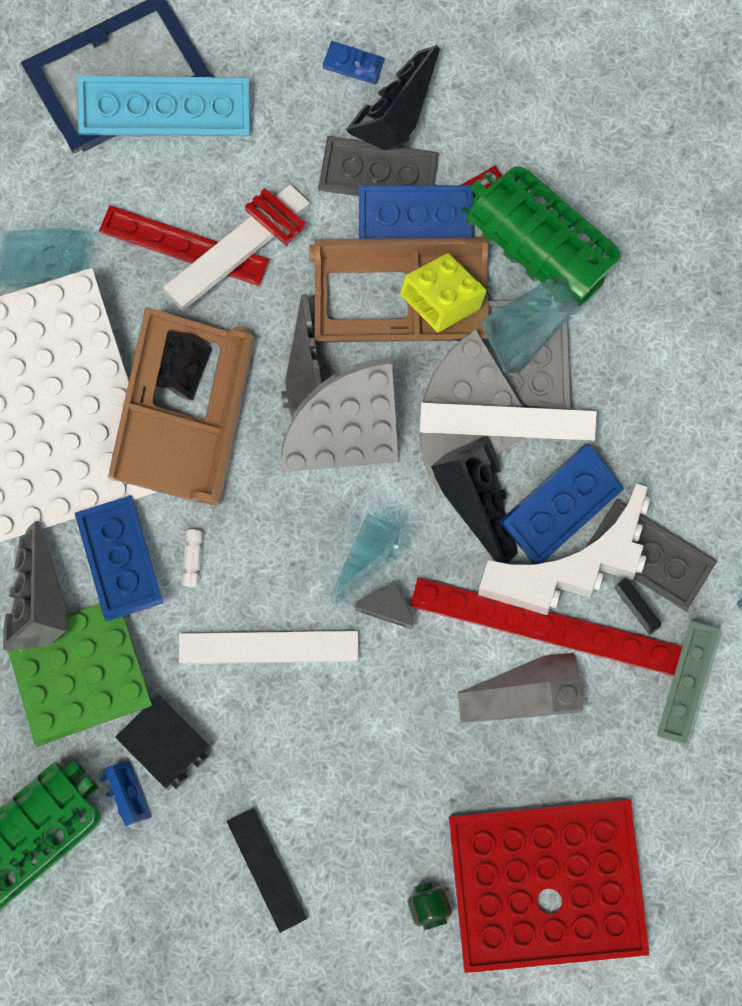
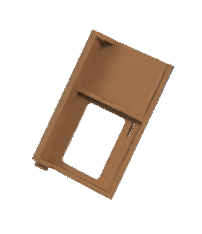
(394, 256)
(171, 449)

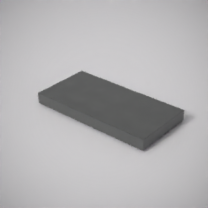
(357, 163)
(671, 564)

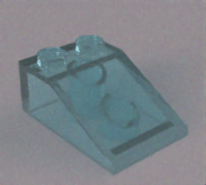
(40, 256)
(370, 554)

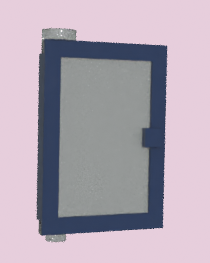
(132, 43)

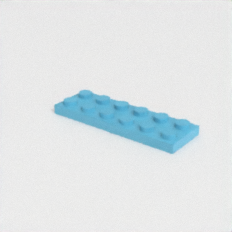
(163, 106)

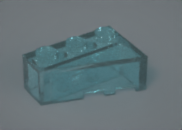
(528, 323)

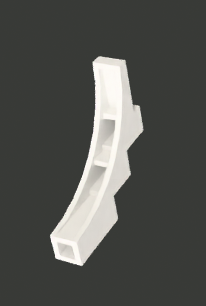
(535, 585)

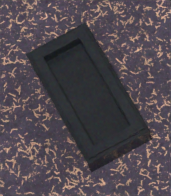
(638, 606)

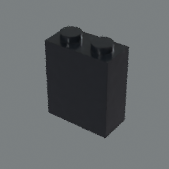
(164, 743)

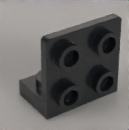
(182, 364)

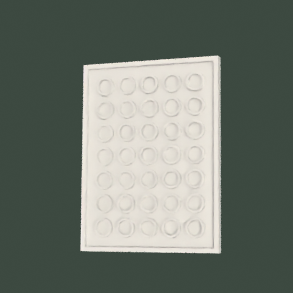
(58, 404)

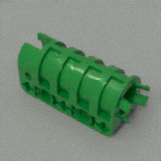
(538, 236)
(35, 817)

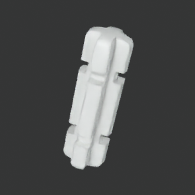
(192, 558)

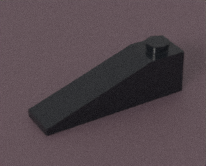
(398, 110)
(472, 488)

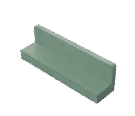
(689, 683)

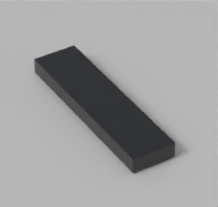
(267, 870)

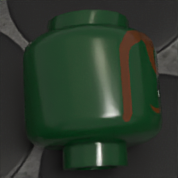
(429, 906)

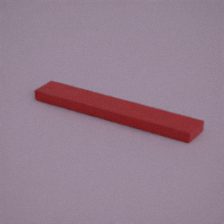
(174, 242)

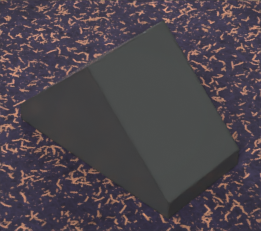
(388, 606)

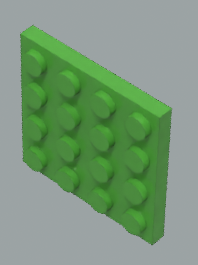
(80, 677)

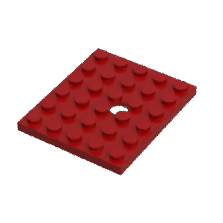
(573, 849)

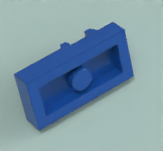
(353, 62)
(127, 793)

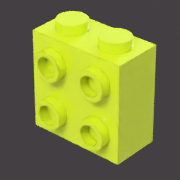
(443, 292)

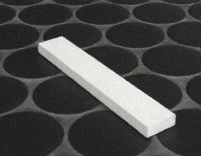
(229, 253)
(507, 421)
(268, 647)

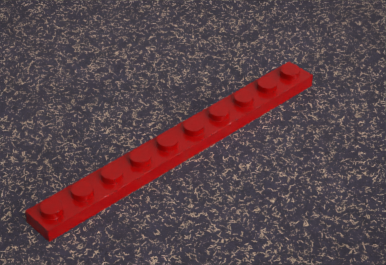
(549, 628)

